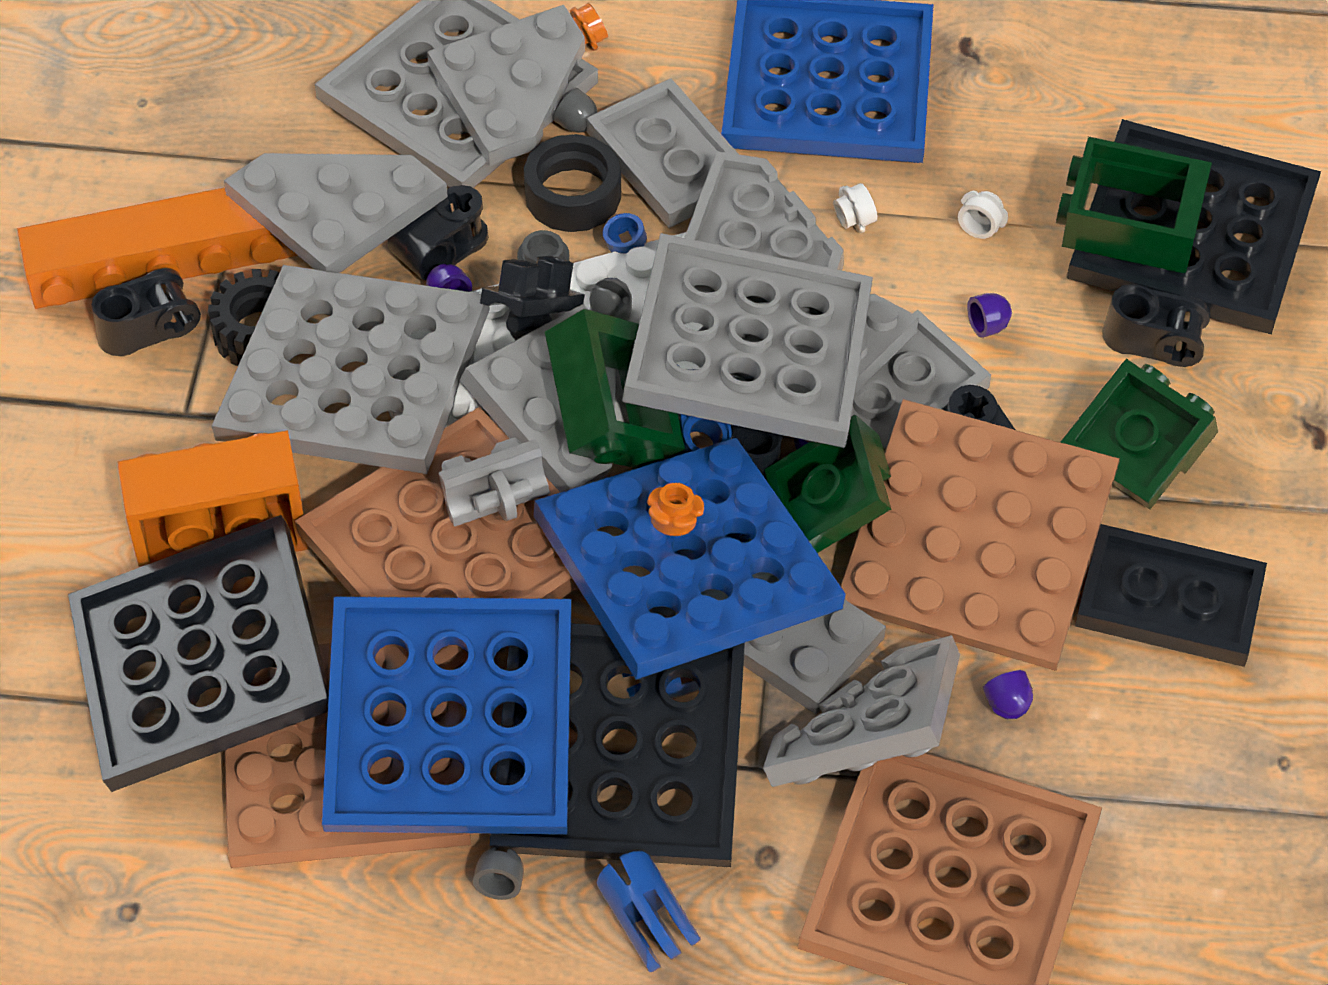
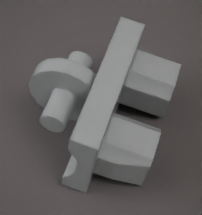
(493, 482)

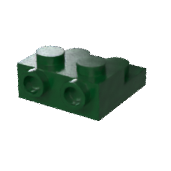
(1146, 428)
(833, 487)

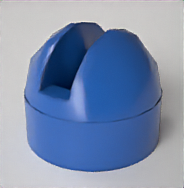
(621, 224)

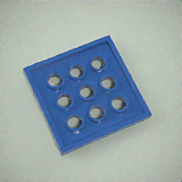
(851, 94)
(702, 622)
(475, 801)

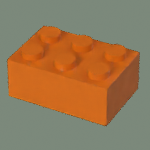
(209, 492)

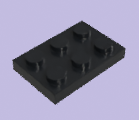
(1172, 595)

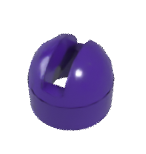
(449, 278)
(988, 314)
(1009, 694)

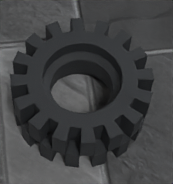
(233, 305)

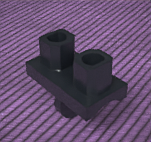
(533, 292)

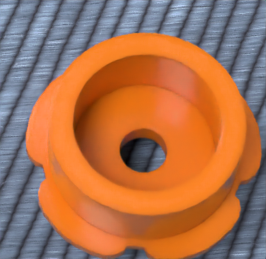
(589, 24)
(674, 509)

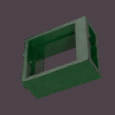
(1139, 172)
(578, 358)

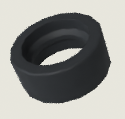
(568, 154)

